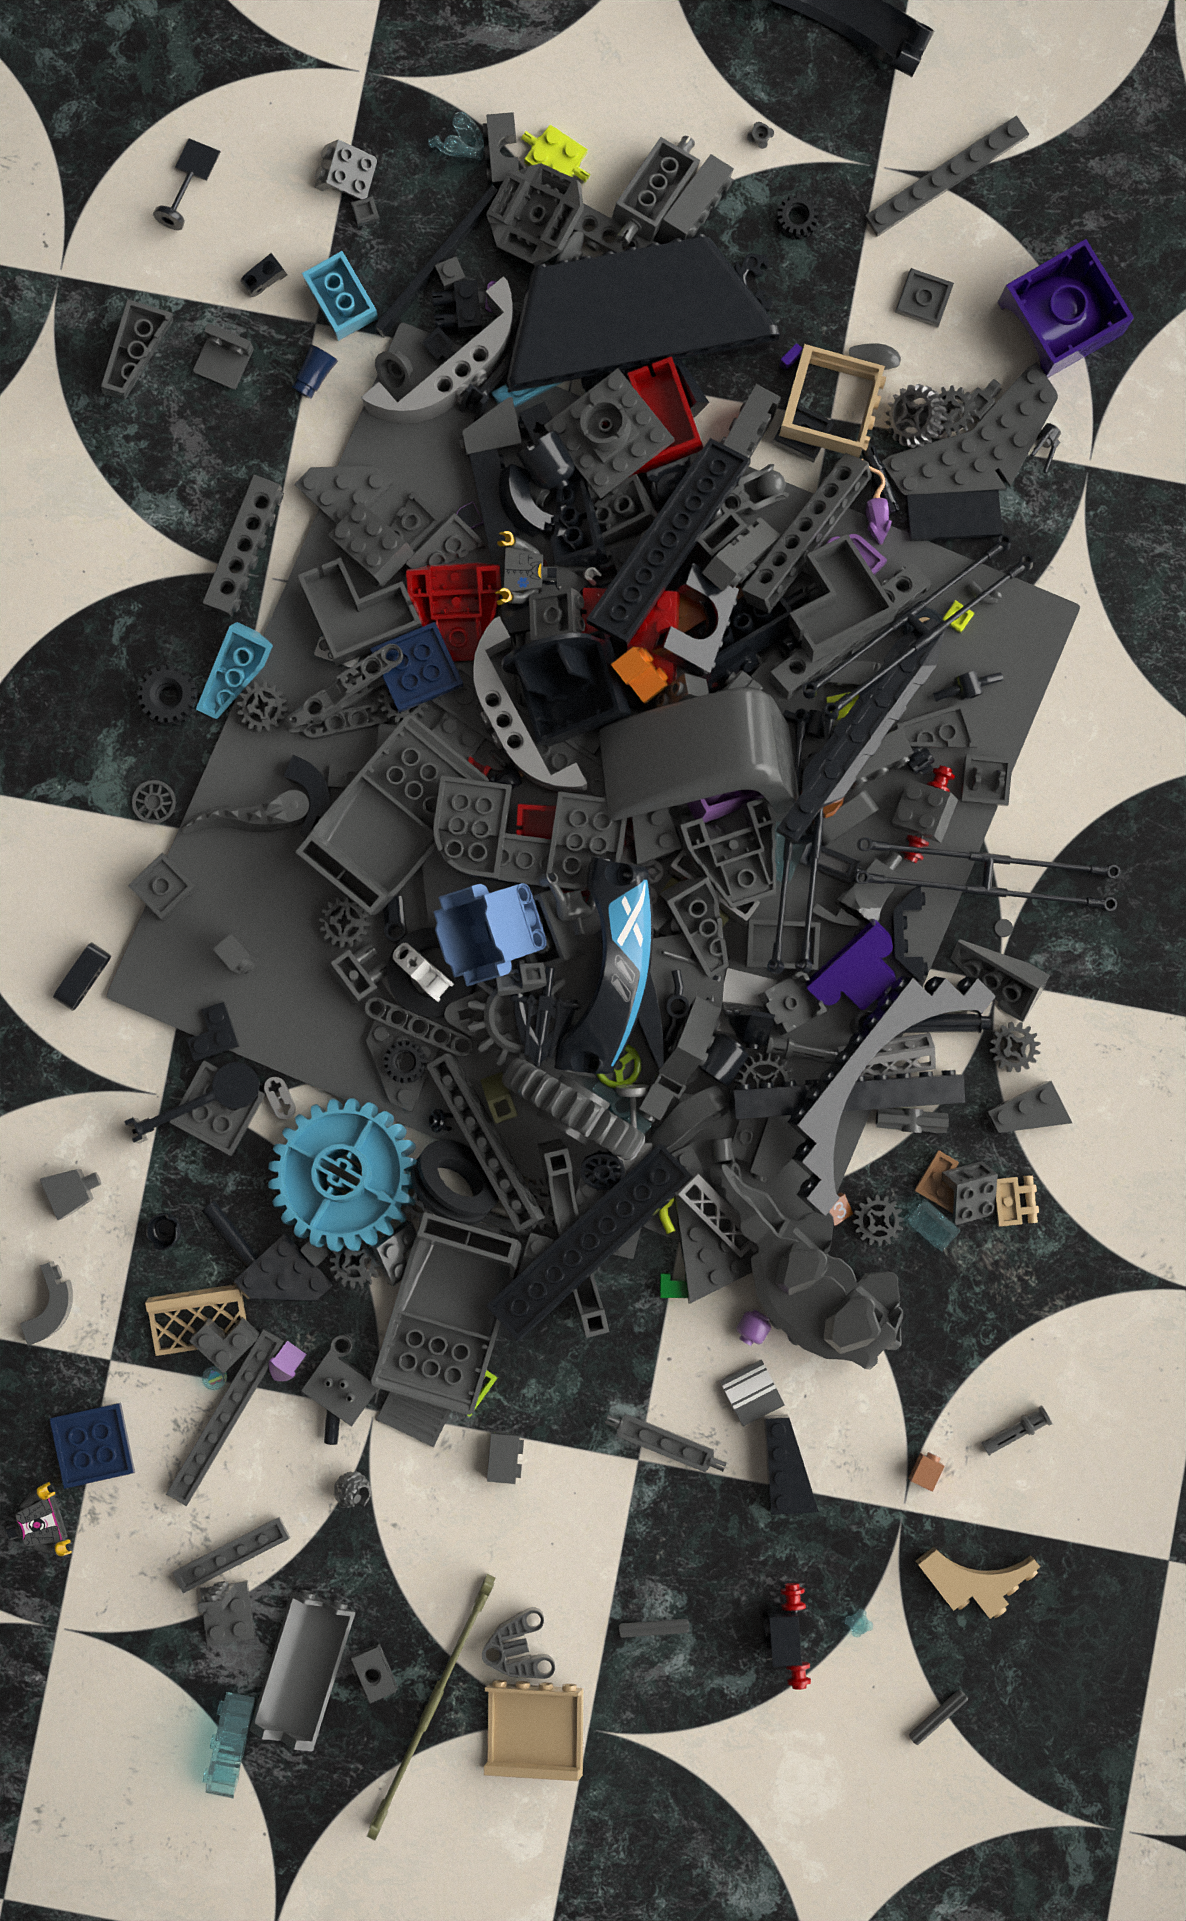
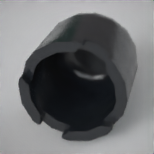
(548, 462)

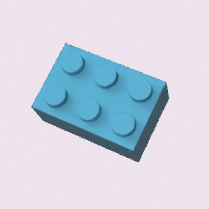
(340, 295)

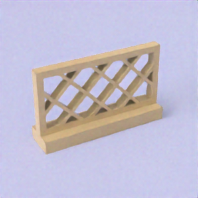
(189, 1301)

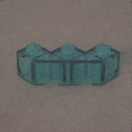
(228, 1744)

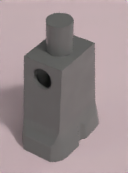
(867, 899)

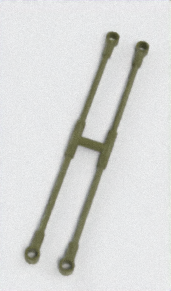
(430, 1707)

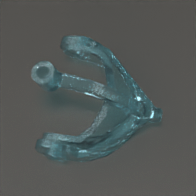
(458, 146)

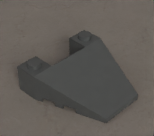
(740, 862)

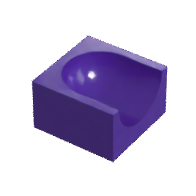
(1067, 307)

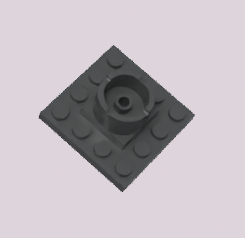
(610, 433)

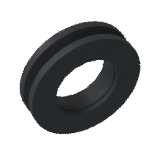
(403, 988)
(442, 1199)

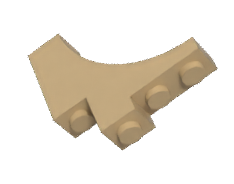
(986, 1587)

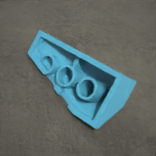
(237, 663)

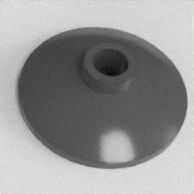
(572, 248)

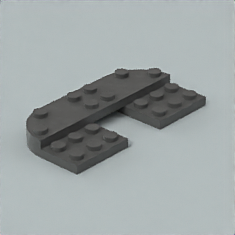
(474, 842)

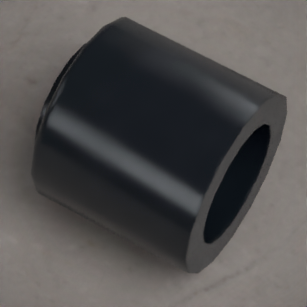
(724, 1059)

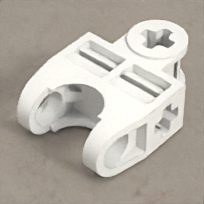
(423, 971)

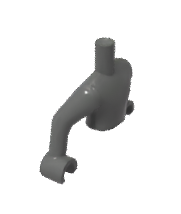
(569, 905)

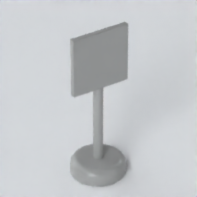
(634, 1091)

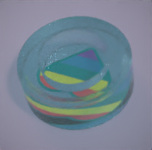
(214, 1378)

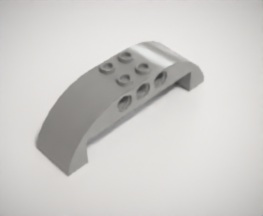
(427, 398)
(526, 756)

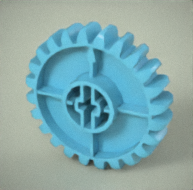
(304, 1168)

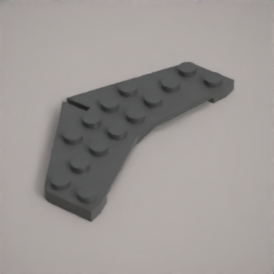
(995, 443)

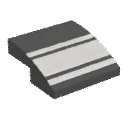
(752, 1392)

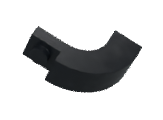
(518, 504)
(311, 779)

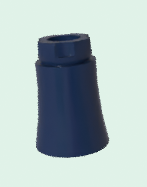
(313, 371)

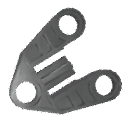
(521, 1666)

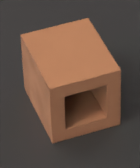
(927, 1471)

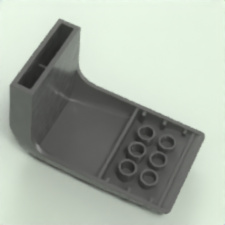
(698, 752)
(372, 831)
(440, 1319)

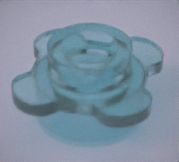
(865, 1626)

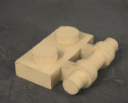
(1008, 1201)

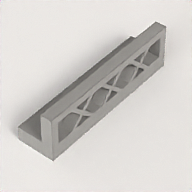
(902, 1048)
(720, 1204)

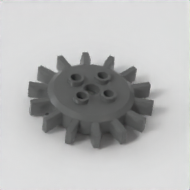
(501, 1026)

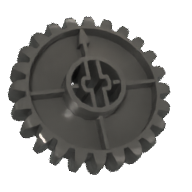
(573, 1109)

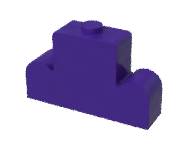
(856, 969)

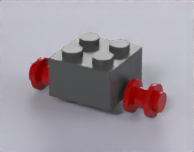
(925, 811)

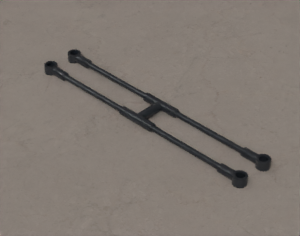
(910, 617)
(815, 839)
(989, 860)

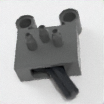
(340, 1389)

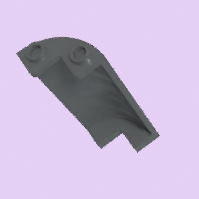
(302, 1670)

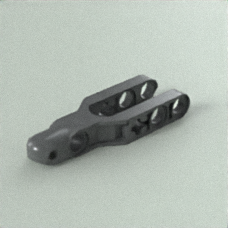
(343, 693)

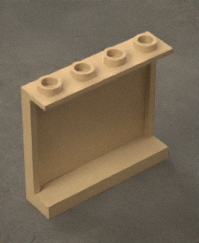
(535, 1731)

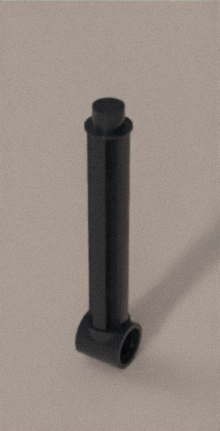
(938, 1024)

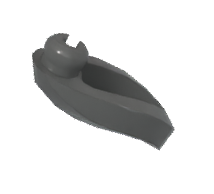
(877, 354)

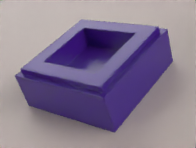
(791, 357)

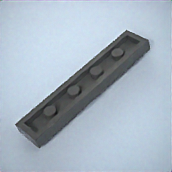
(231, 1555)

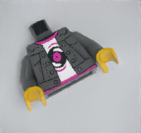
(40, 1523)

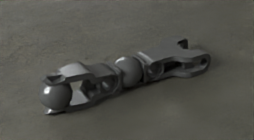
(769, 485)

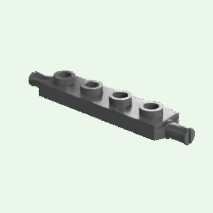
(665, 1442)

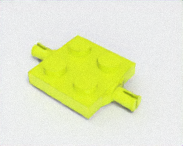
(556, 151)

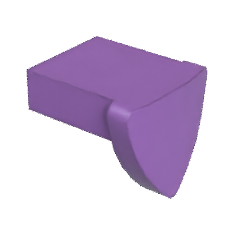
(286, 1362)

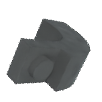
(57, 1309)

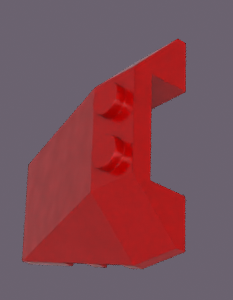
(458, 600)

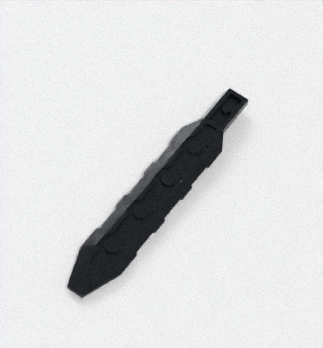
(861, 732)

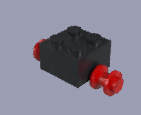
(784, 1636)

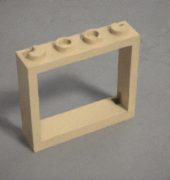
(842, 364)

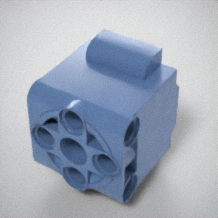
(487, 930)

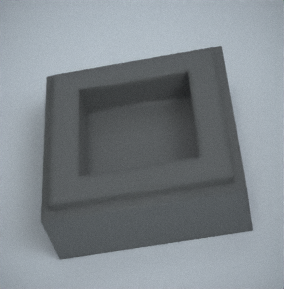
(365, 211)

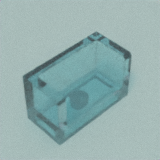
(932, 1225)

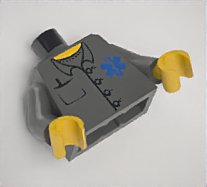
(522, 571)

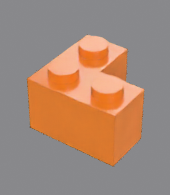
(639, 672)

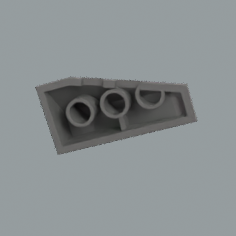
(697, 915)
(1009, 979)

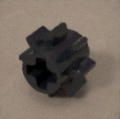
(920, 761)

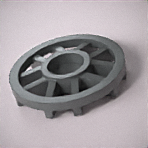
(153, 802)

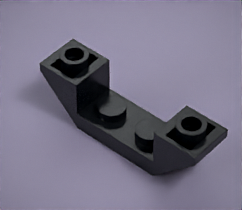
(912, 965)

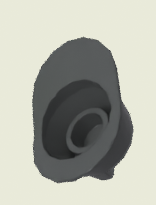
(394, 373)

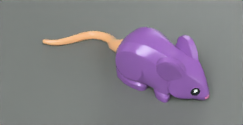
(878, 512)

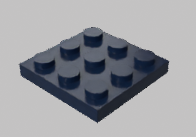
(424, 671)
(92, 1445)

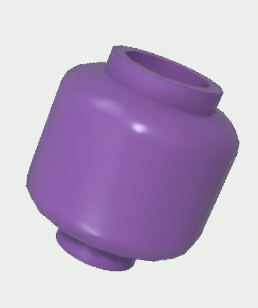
(753, 1327)

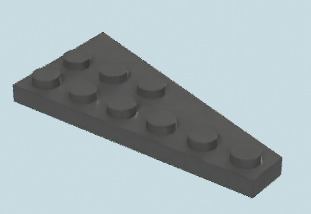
(706, 1257)

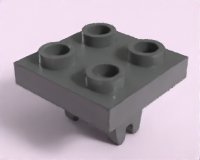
(986, 780)

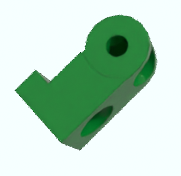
(672, 1288)

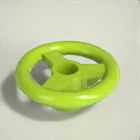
(632, 1054)

